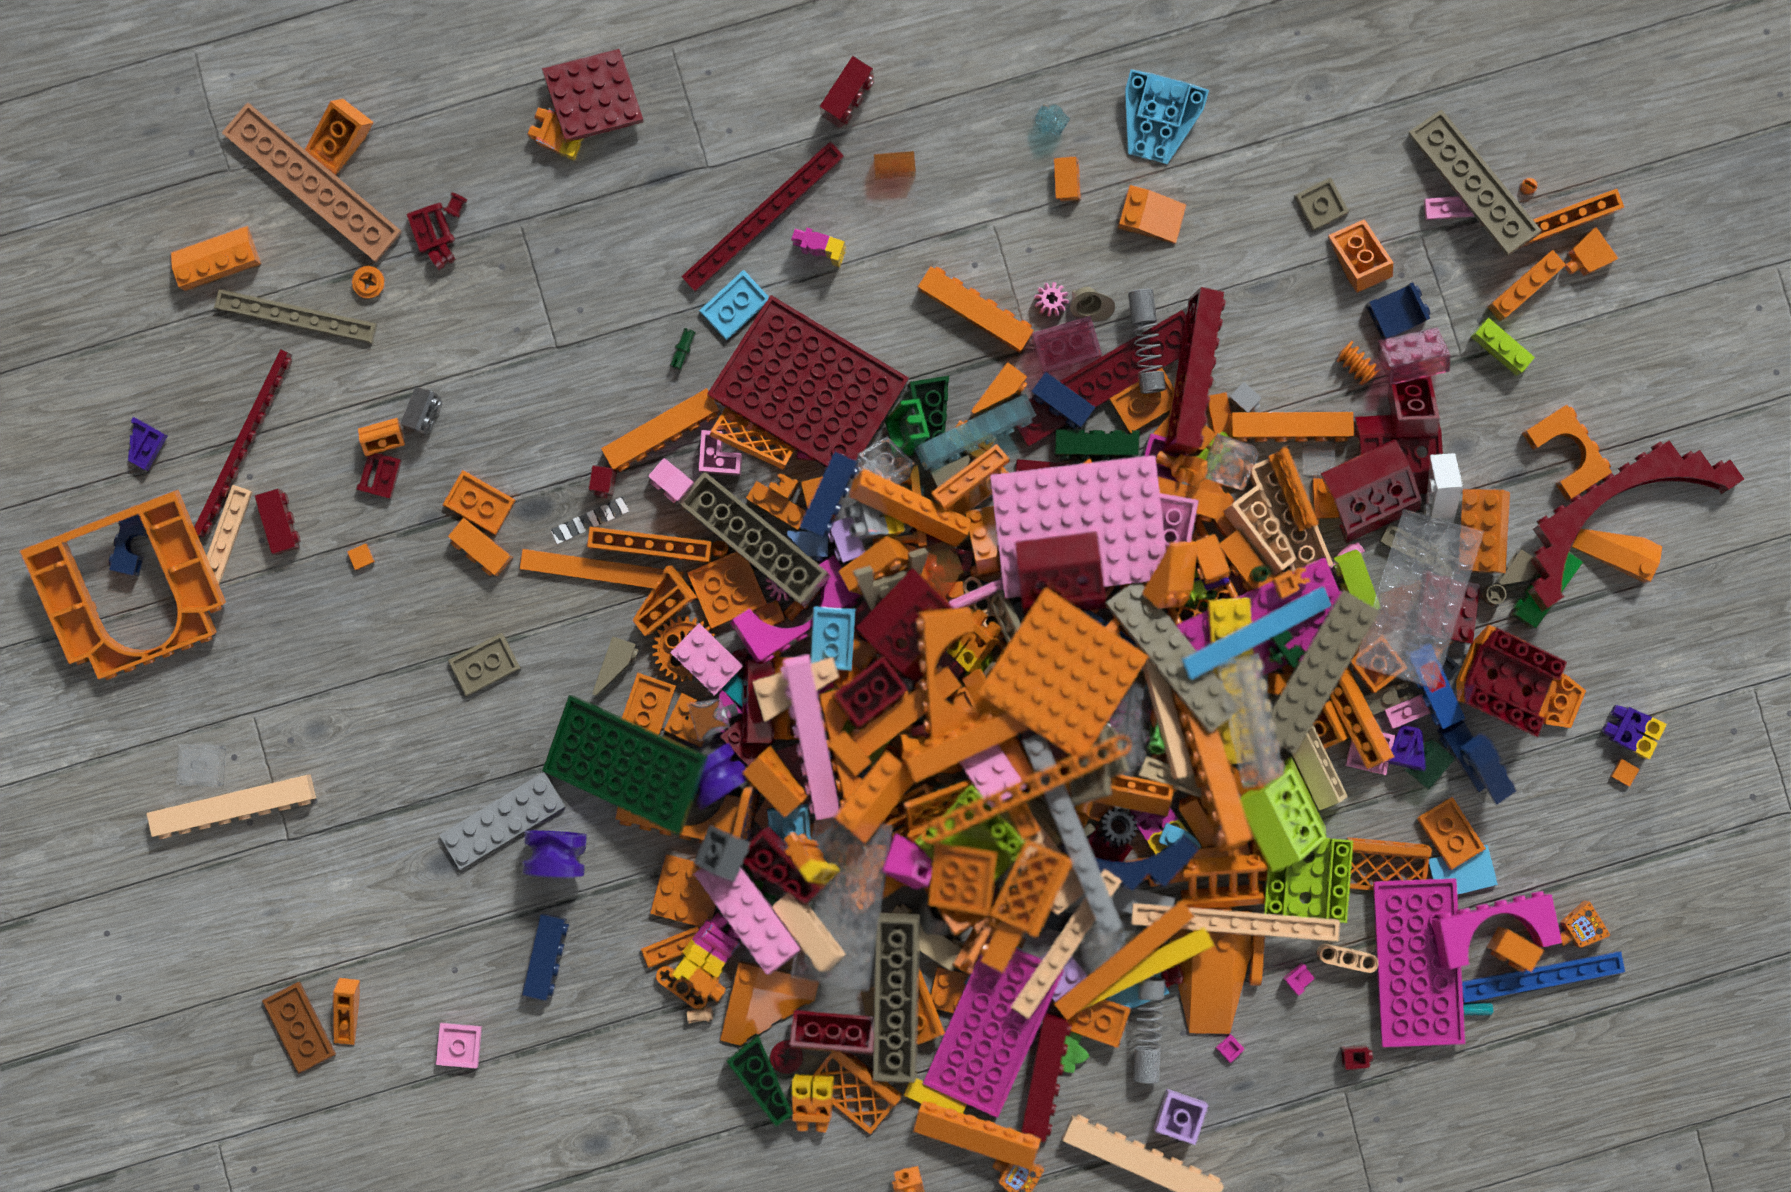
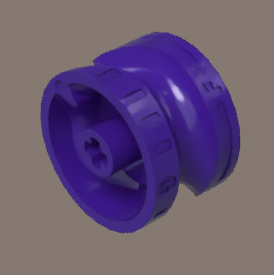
(719, 776)
(554, 853)

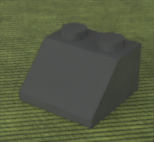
(722, 853)

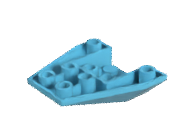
(1160, 114)

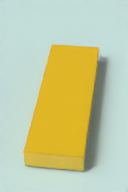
(922, 1092)

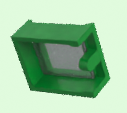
(907, 426)

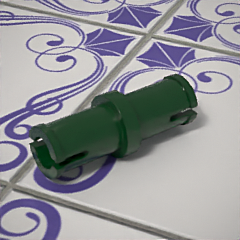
(682, 348)
(1263, 575)

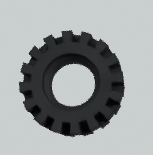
(1125, 819)

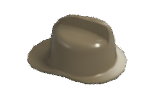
(1089, 302)

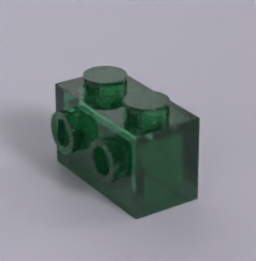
(1436, 762)

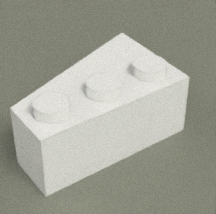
(1443, 487)

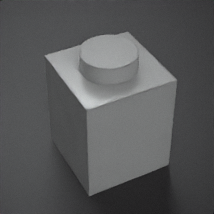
(1245, 398)

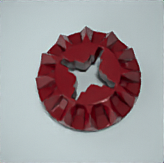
(778, 1061)

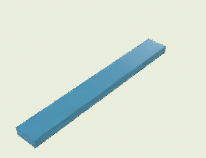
(1256, 632)

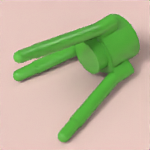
(1155, 741)

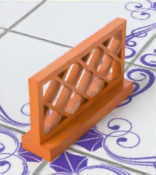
(749, 446)
(1292, 489)
(917, 818)
(1391, 849)
(1048, 894)
(975, 941)
(866, 1075)

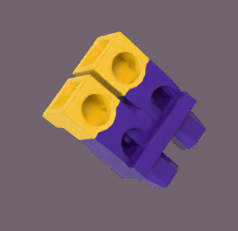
(1628, 728)

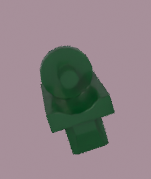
(1290, 655)

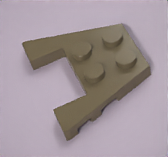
(876, 590)

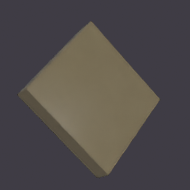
(1321, 204)

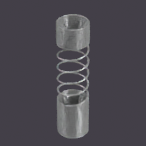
(1144, 314)
(1148, 1057)

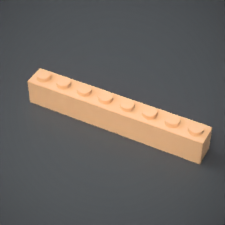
(231, 805)
(1138, 1159)

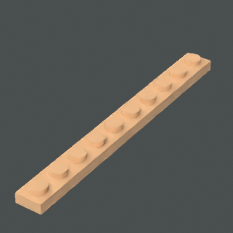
(1245, 922)

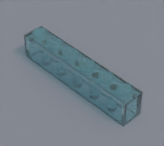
(974, 432)

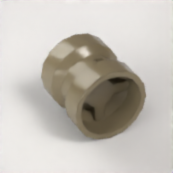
(1497, 592)

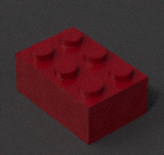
(847, 92)
(1414, 408)
(869, 692)

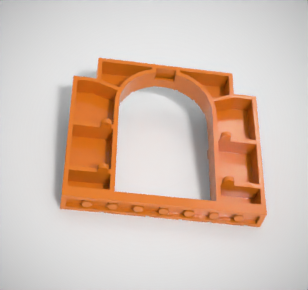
(75, 613)

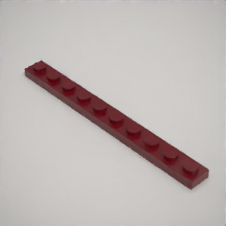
(762, 216)
(246, 436)

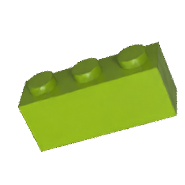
(1502, 347)
(1355, 576)

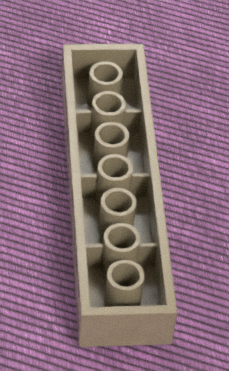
(754, 539)
(1320, 668)
(896, 997)

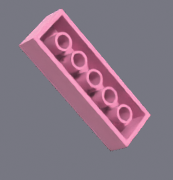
(751, 918)

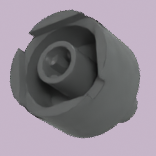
(931, 919)

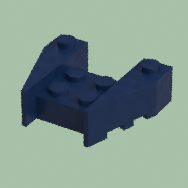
(1477, 760)

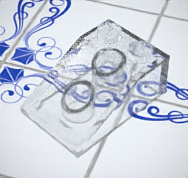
(1098, 948)

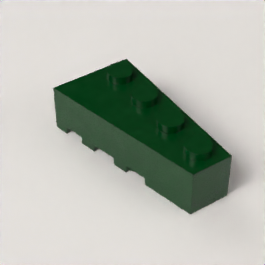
(933, 400)
(1096, 444)
(758, 1076)

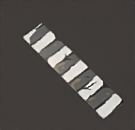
(590, 519)

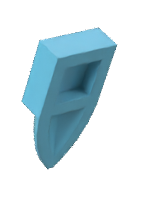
(1172, 833)

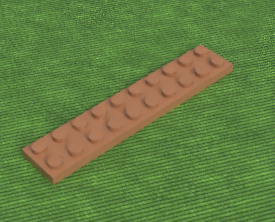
(312, 182)

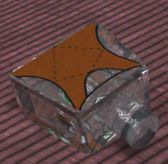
(711, 717)

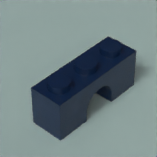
(123, 558)

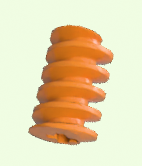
(1357, 363)

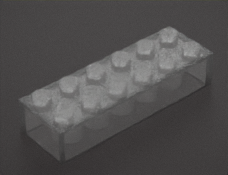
(1251, 720)

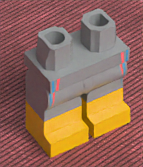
(872, 523)

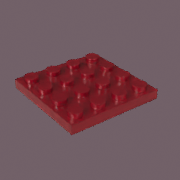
(592, 95)

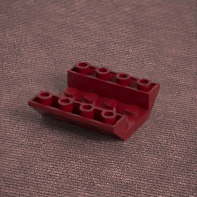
(1379, 430)
(1370, 481)
(1059, 564)
(897, 617)
(1514, 666)

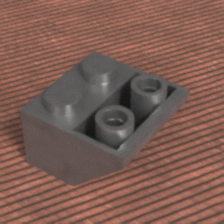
(421, 410)

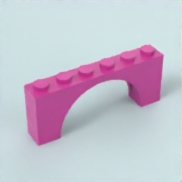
(764, 639)
(1455, 930)

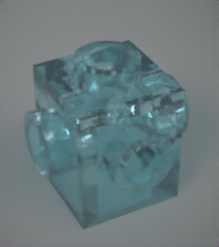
(1051, 119)

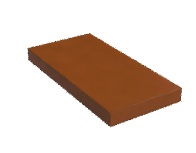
(299, 1027)

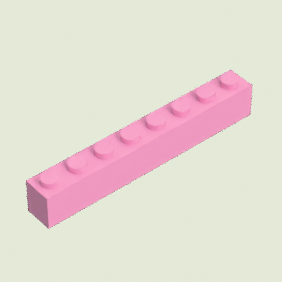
(812, 737)

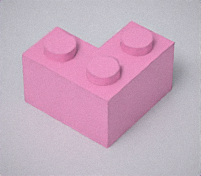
(715, 461)
(671, 480)

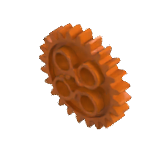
(664, 649)

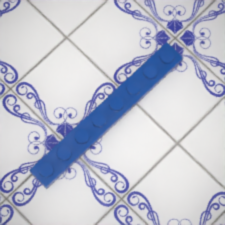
(1543, 976)

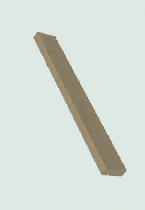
(295, 316)

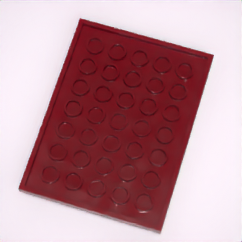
(807, 384)

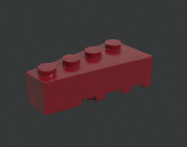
(768, 857)

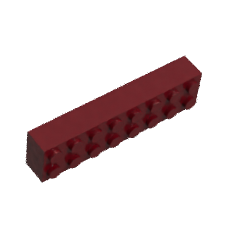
(1194, 372)

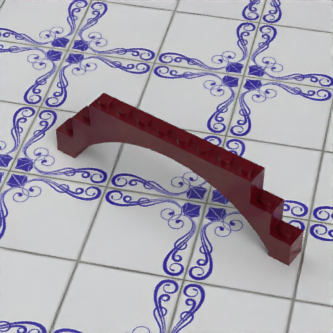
(1561, 529)

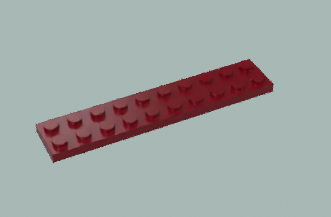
(1111, 374)

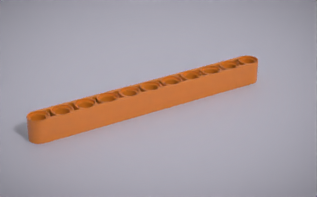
(1034, 782)

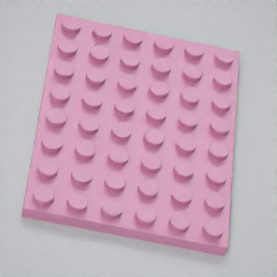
(1107, 497)

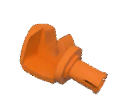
(1185, 468)

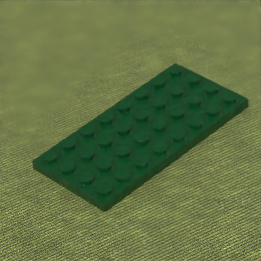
(625, 764)

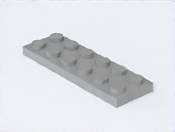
(502, 820)

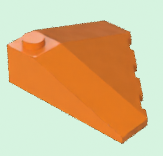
(761, 1000)

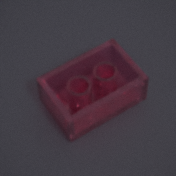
(1066, 345)
(1414, 356)

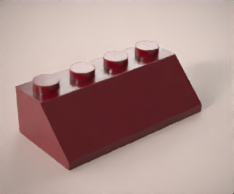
(832, 1032)

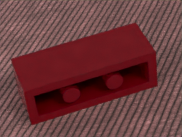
(277, 521)

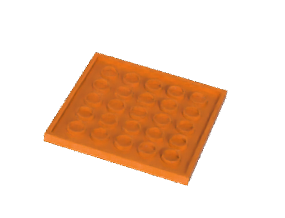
(1062, 674)

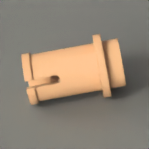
(698, 1015)

